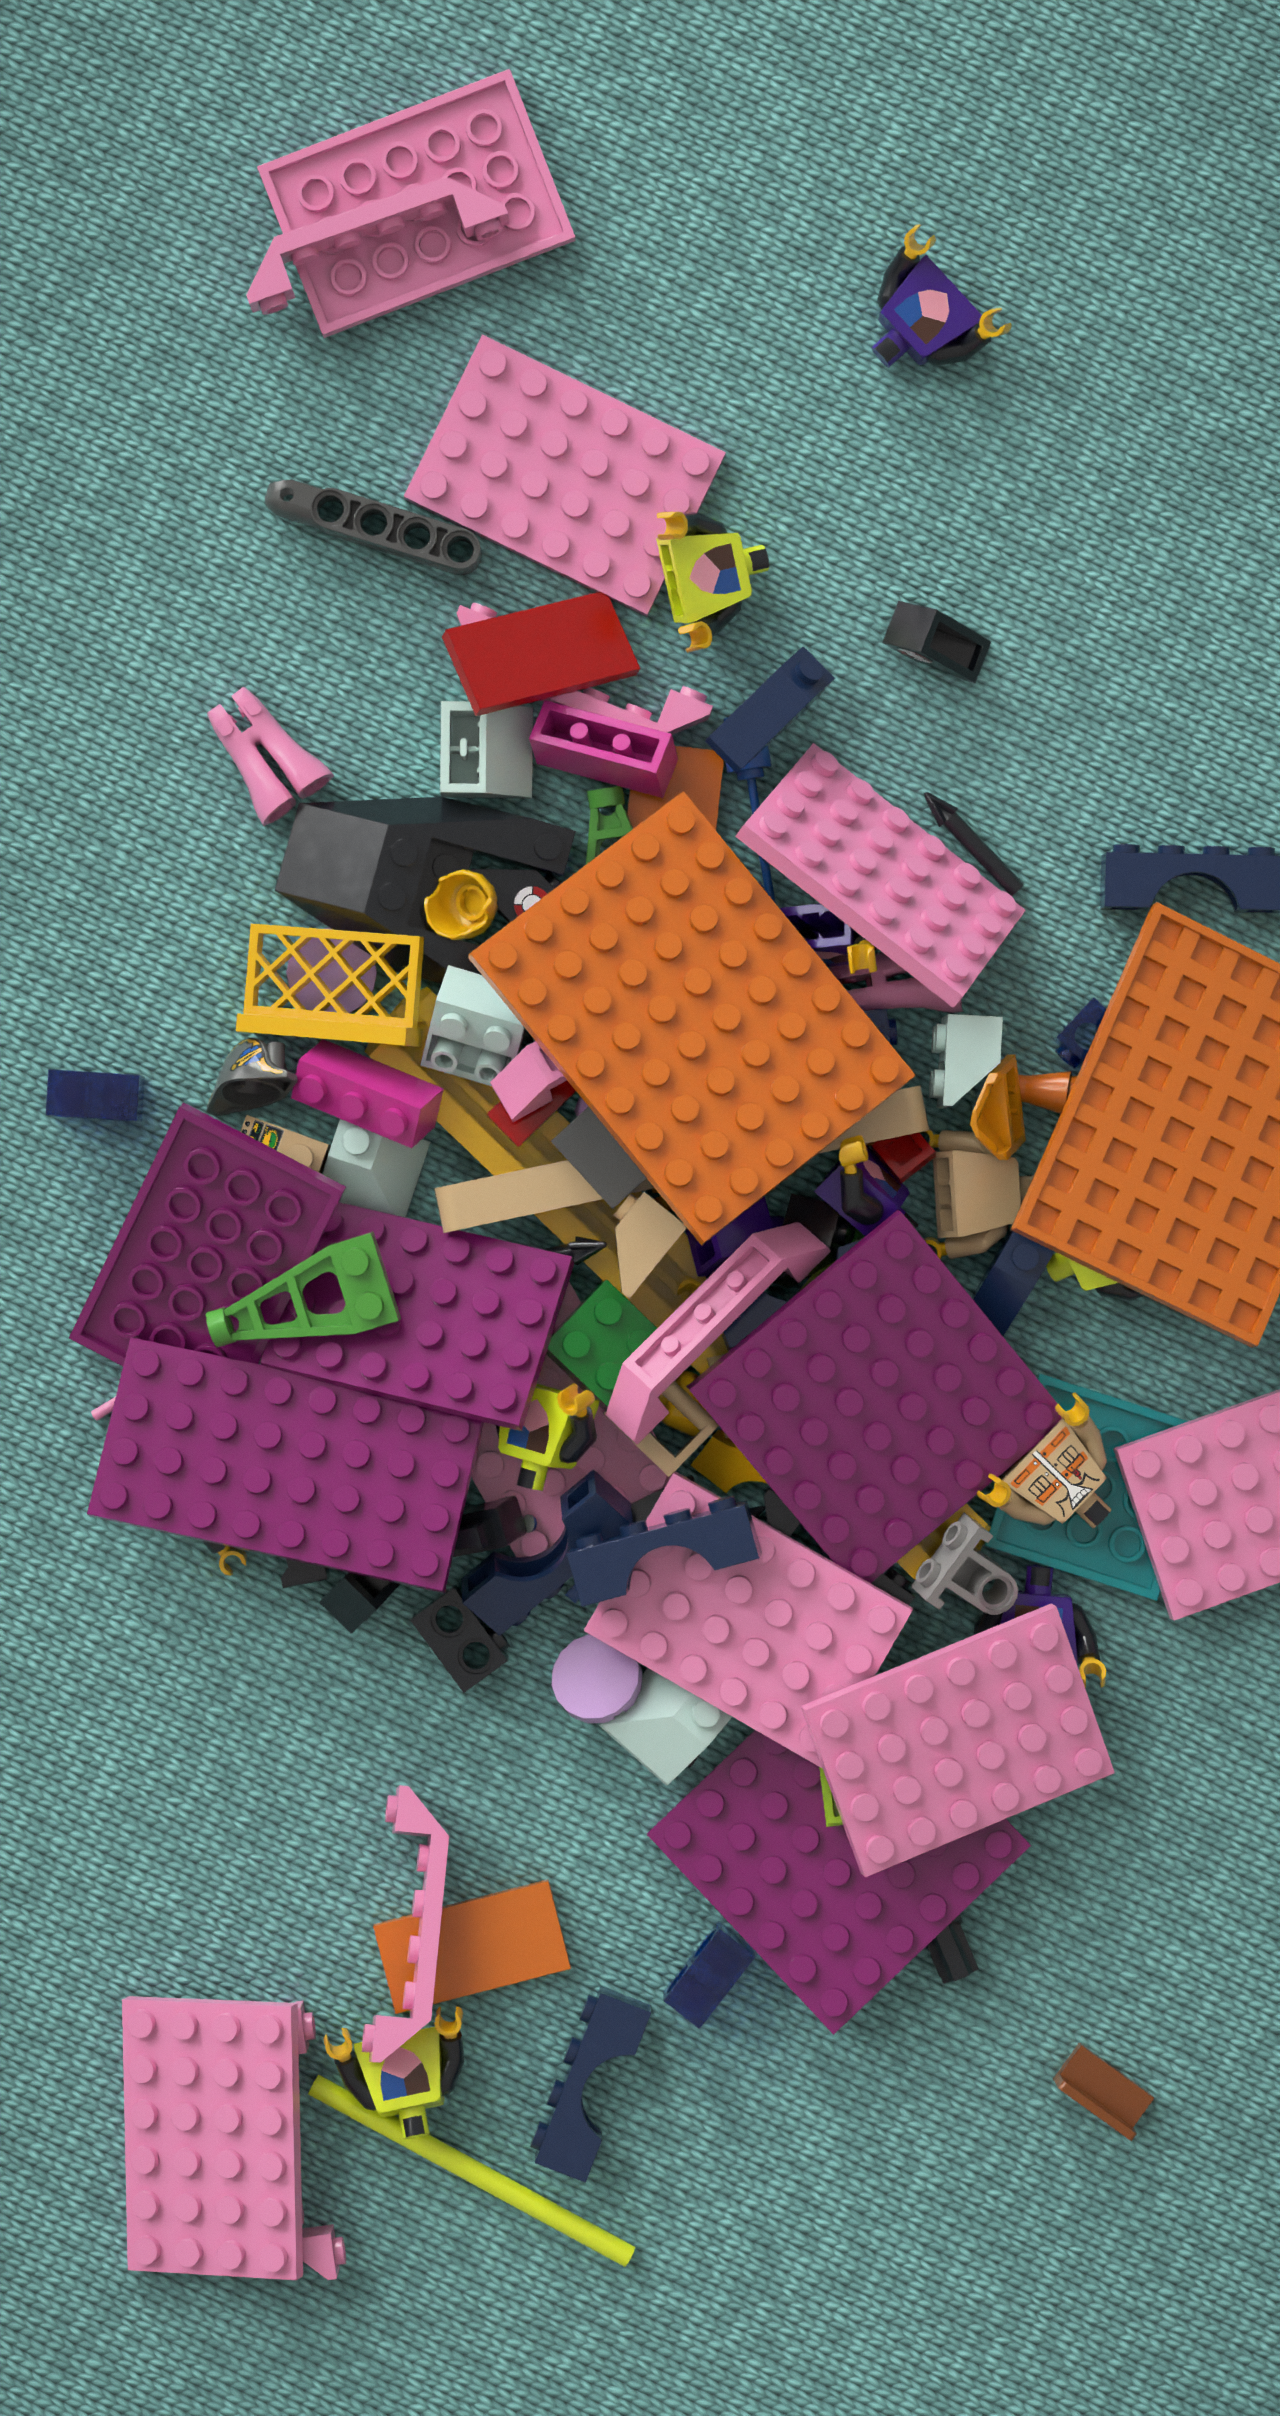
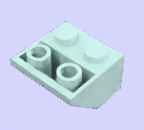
(485, 752)
(471, 1029)
(967, 1052)

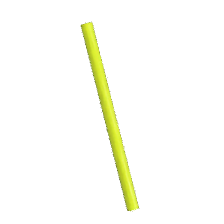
(477, 2174)

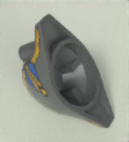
(251, 1078)

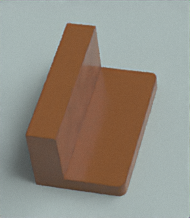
(1103, 2090)

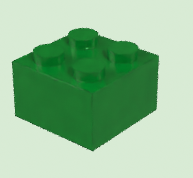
(598, 1340)

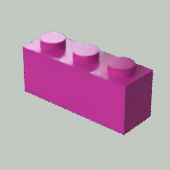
(603, 748)
(367, 1093)

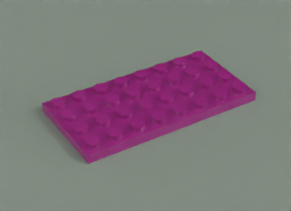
(284, 1466)

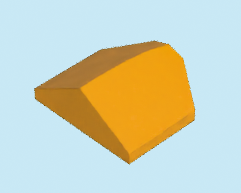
(998, 1111)

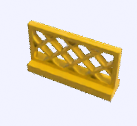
(339, 1024)

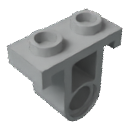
(966, 1571)

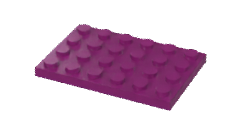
(202, 1235)
(468, 1327)

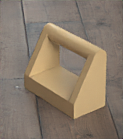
(694, 1413)

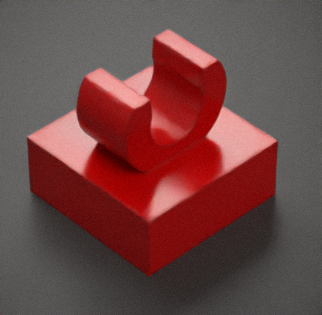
(904, 1154)

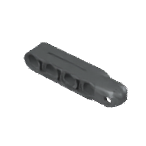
(308, 501)

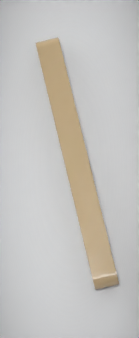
(562, 1186)

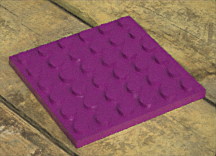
(877, 1400)
(793, 1887)

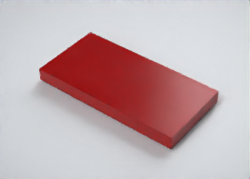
(540, 653)

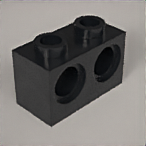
(450, 1643)

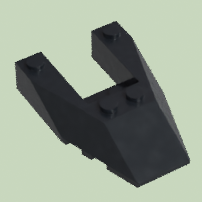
(379, 860)

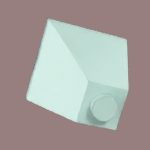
(374, 1169)
(666, 1726)

